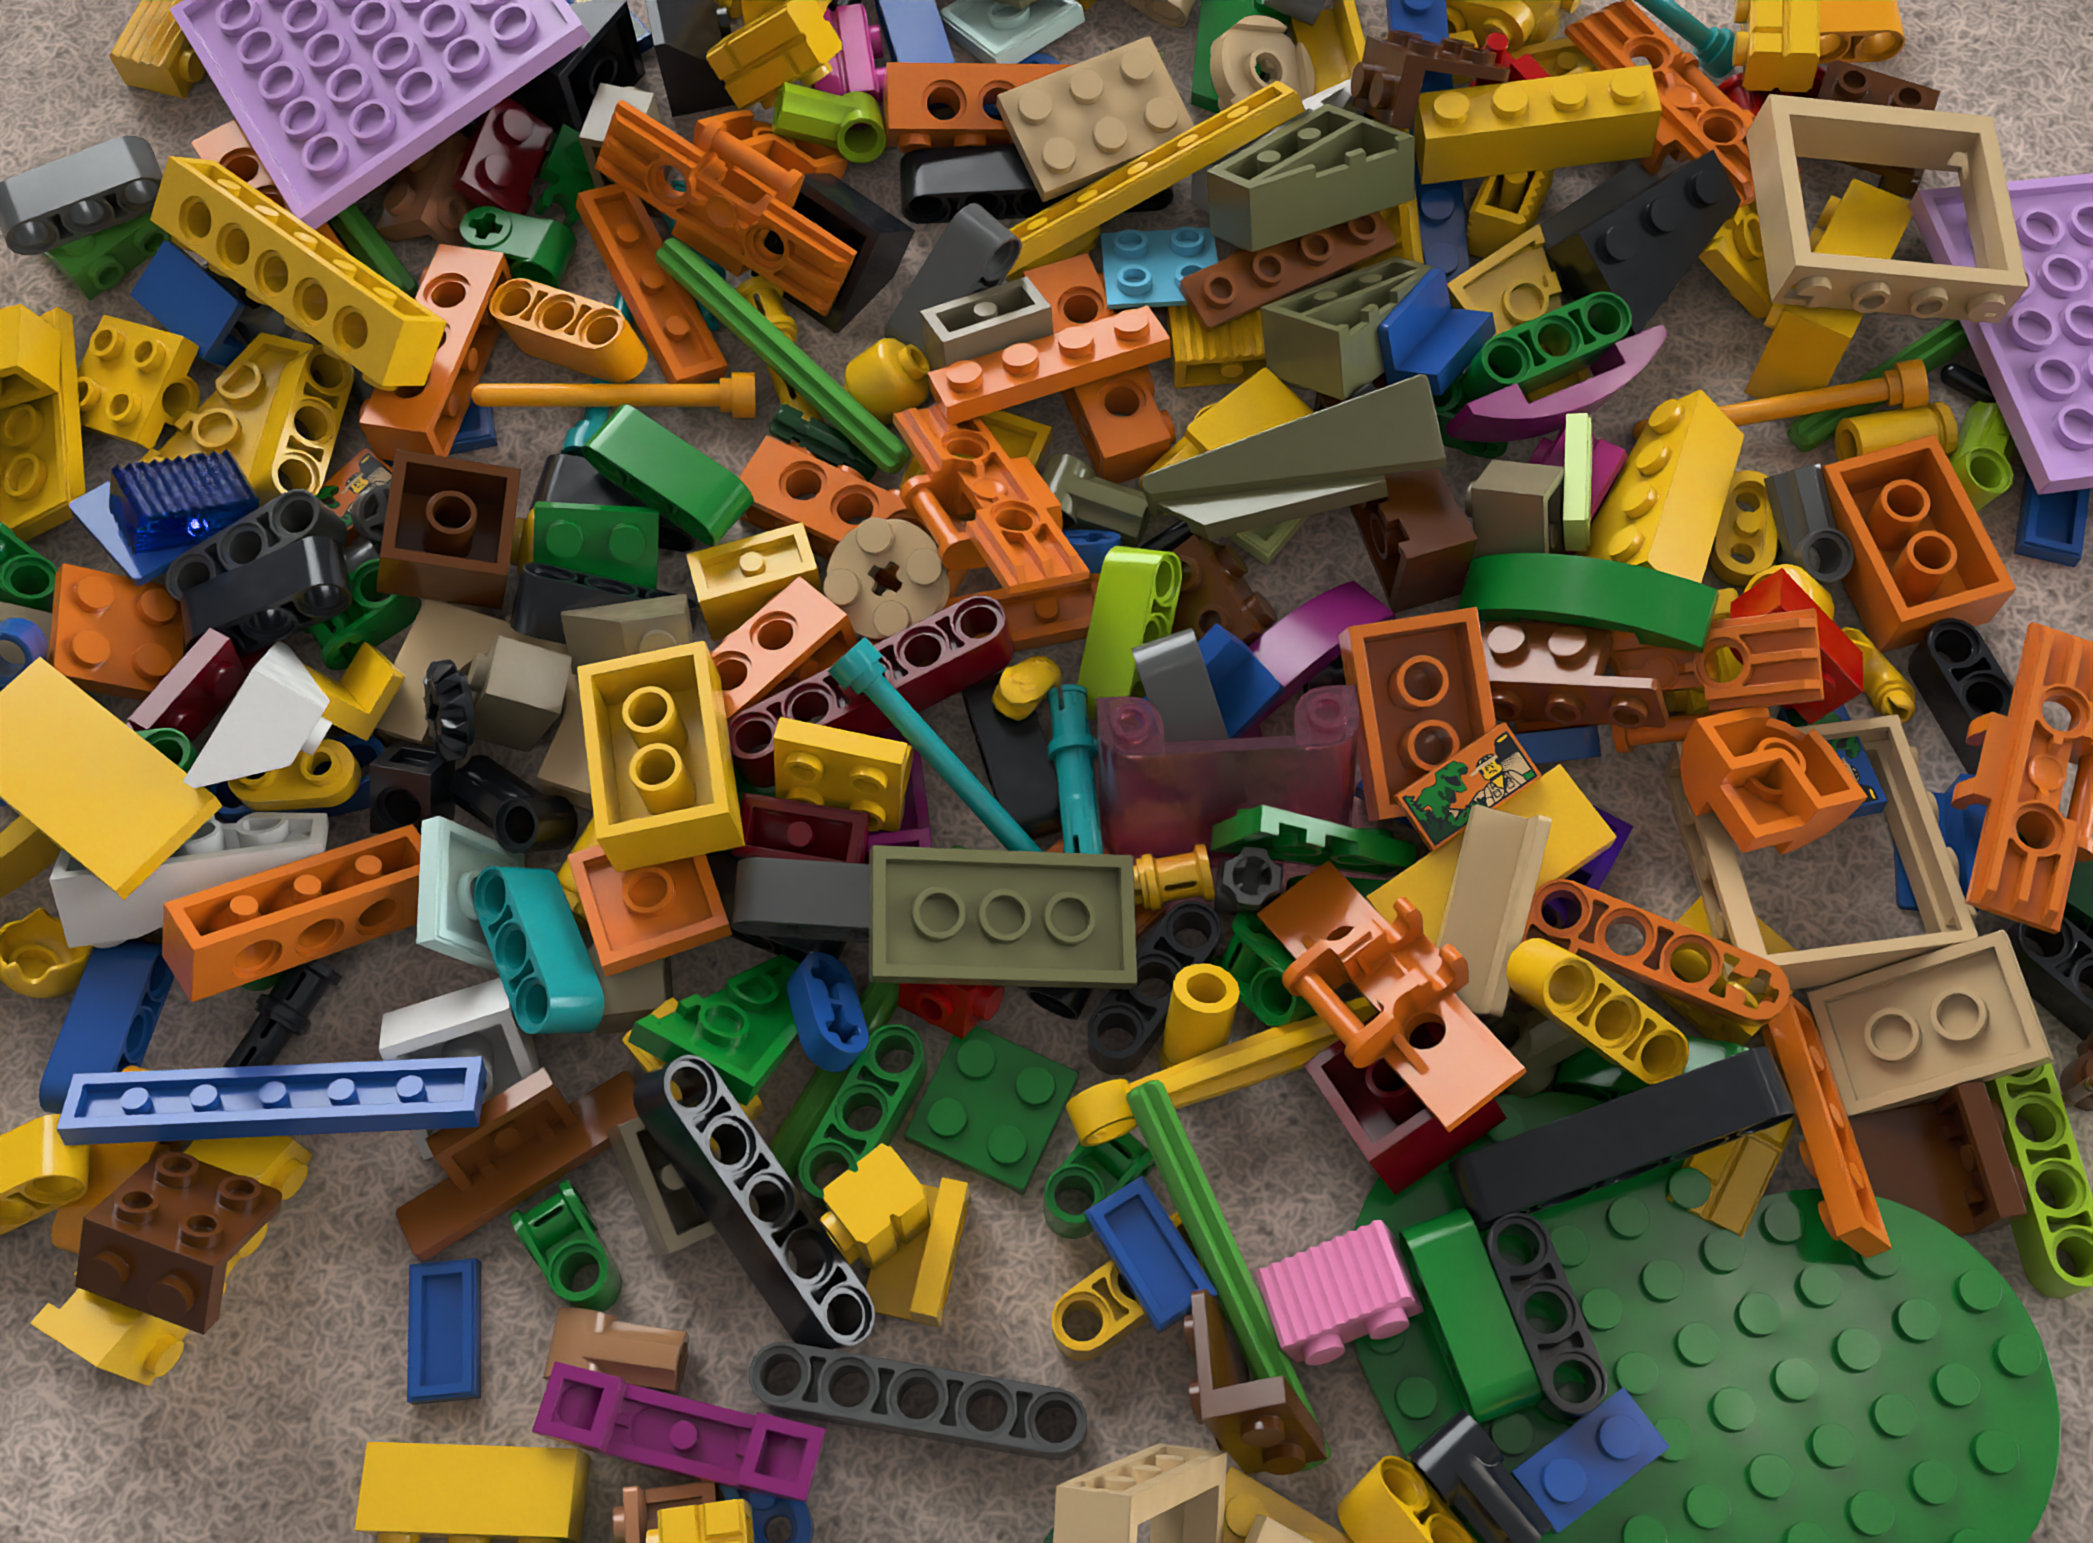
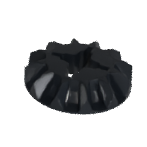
(449, 710)

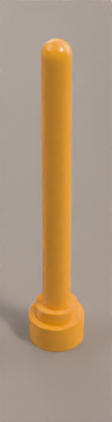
(1901, 386)
(732, 395)

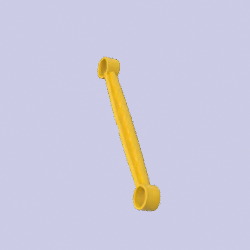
(1105, 1115)

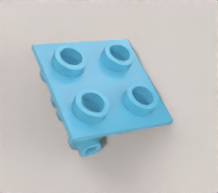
(1149, 265)

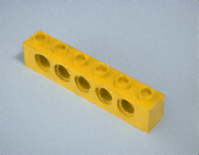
(298, 273)

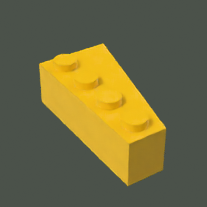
(1813, 340)
(1670, 490)
(139, 1343)

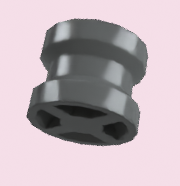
(364, 507)

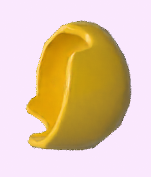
(38, 959)

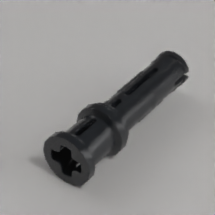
(283, 1013)

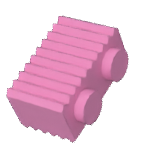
(1339, 1294)

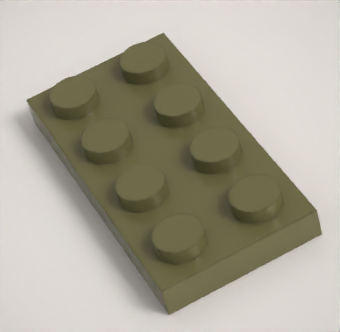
(1001, 918)

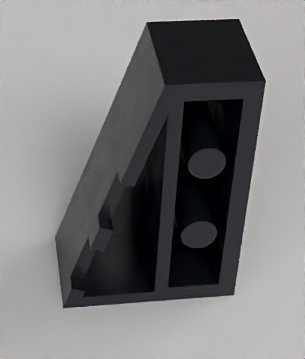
(1648, 239)

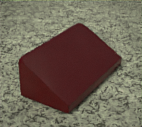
(801, 831)

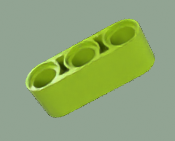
(1130, 608)

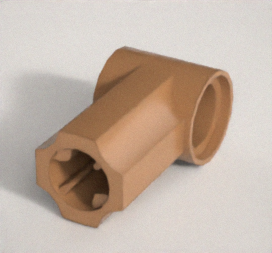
(634, 1352)

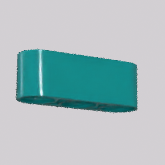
(538, 950)

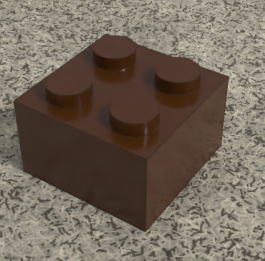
(448, 529)

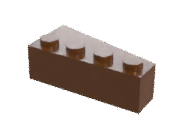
(1415, 534)

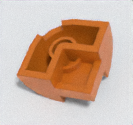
(782, 150)
(1766, 779)

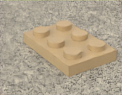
(1093, 117)
(1929, 1025)

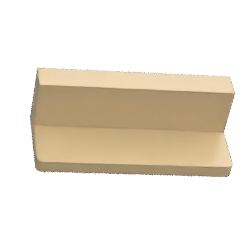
(1492, 900)

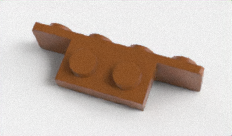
(1257, 278)
(1559, 677)
(520, 1147)

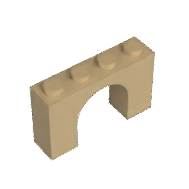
(458, 634)

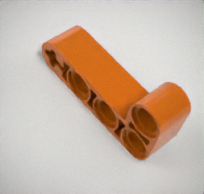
(1652, 962)

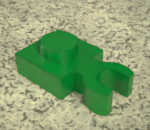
(567, 172)

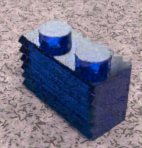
(179, 500)

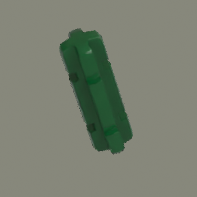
(820, 439)

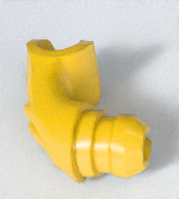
(1881, 681)
(1025, 686)

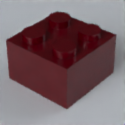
(1388, 1119)

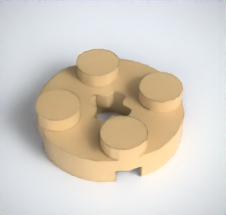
(1260, 41)
(877, 546)

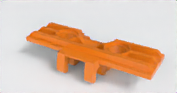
(1694, 111)
(718, 220)
(1016, 512)
(1777, 669)
(2023, 784)
(1402, 980)

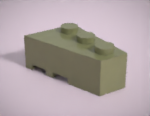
(1310, 178)

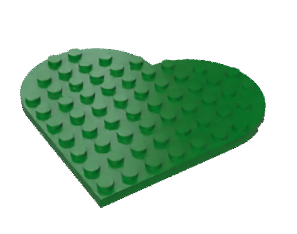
(1775, 1365)

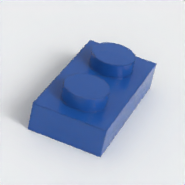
(1590, 1460)

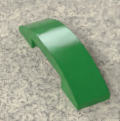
(1592, 593)

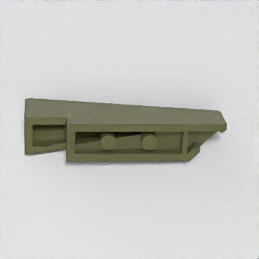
(1303, 465)

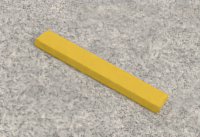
(1155, 171)

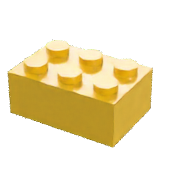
(659, 757)

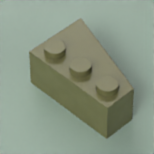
(1330, 332)

